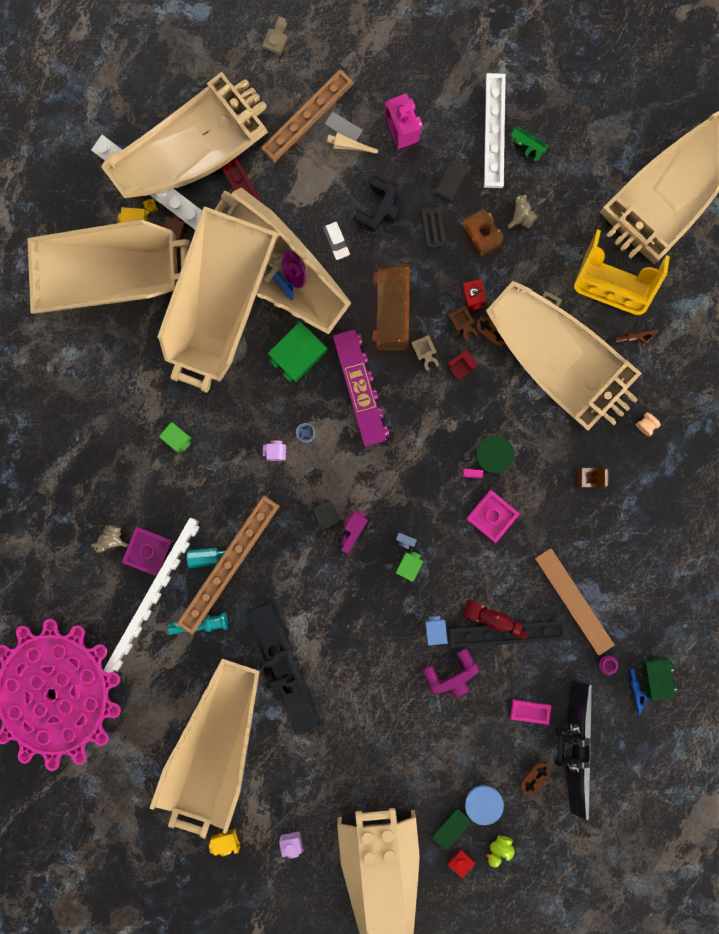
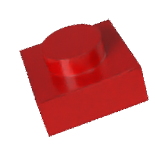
(461, 863)

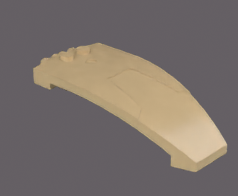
(177, 149)
(668, 193)
(563, 355)

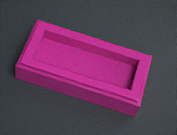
(530, 711)

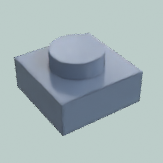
(405, 541)

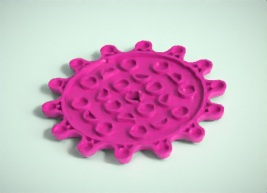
(80, 687)

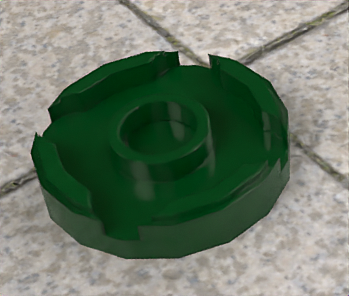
(495, 454)

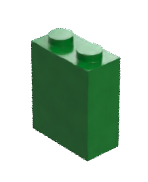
(297, 352)

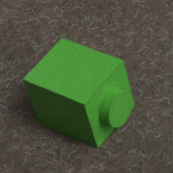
(176, 438)
(409, 565)

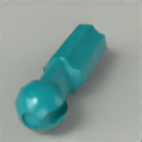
(204, 557)

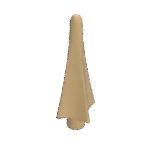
(343, 142)

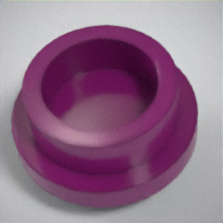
(608, 665)

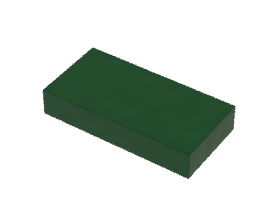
(451, 828)

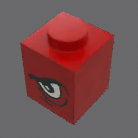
(474, 294)

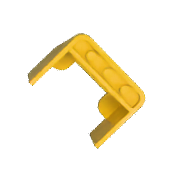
(616, 286)

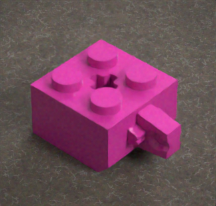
(402, 121)

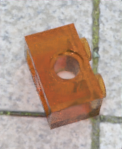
(483, 243)

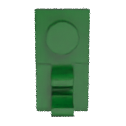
(522, 137)

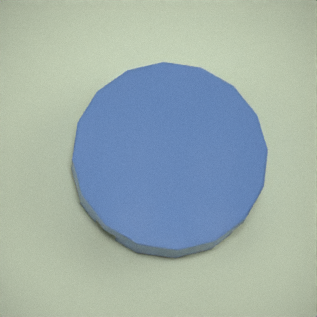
(484, 805)

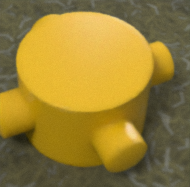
(150, 205)

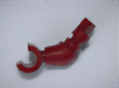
(493, 619)

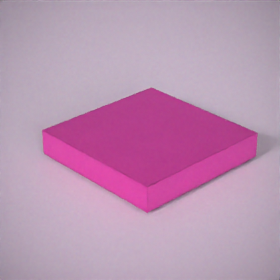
(492, 516)

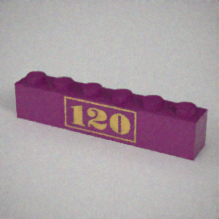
(360, 388)

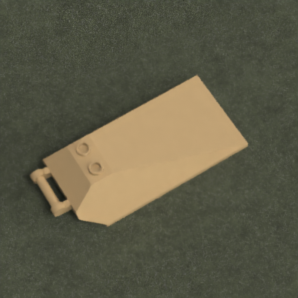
(102, 265)
(214, 296)

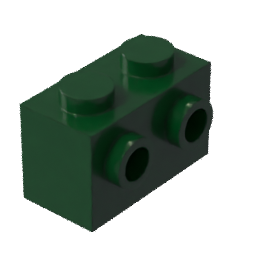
(659, 678)

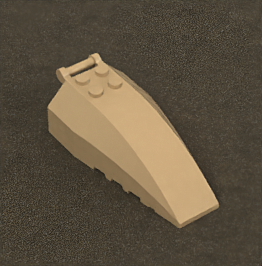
(320, 299)
(210, 757)
(381, 871)

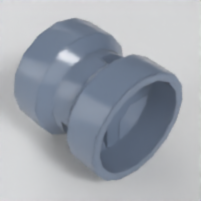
(305, 430)

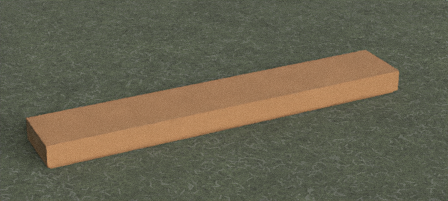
(307, 115)
(574, 601)

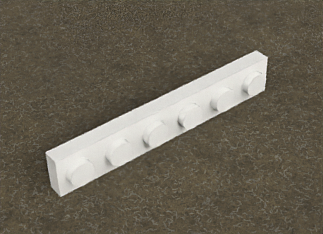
(494, 131)

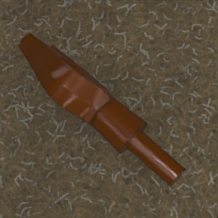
(637, 336)

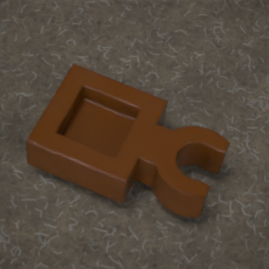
(462, 320)

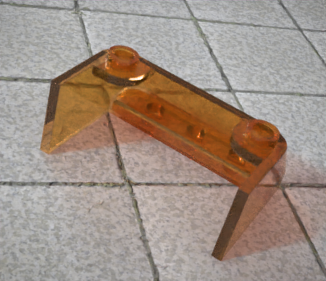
(392, 307)

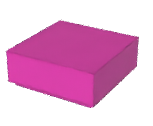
(469, 473)

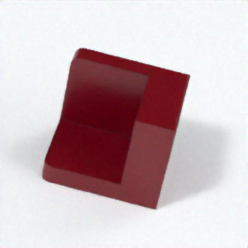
(462, 365)

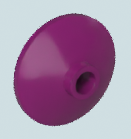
(294, 269)

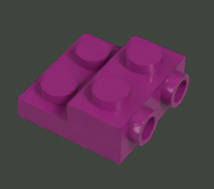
(354, 524)

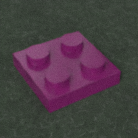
(147, 551)

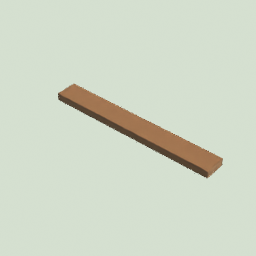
(228, 565)

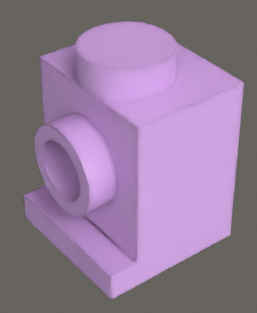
(291, 845)

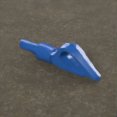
(286, 286)
(637, 693)

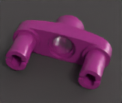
(455, 683)

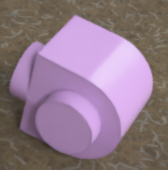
(275, 451)

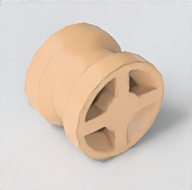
(648, 424)

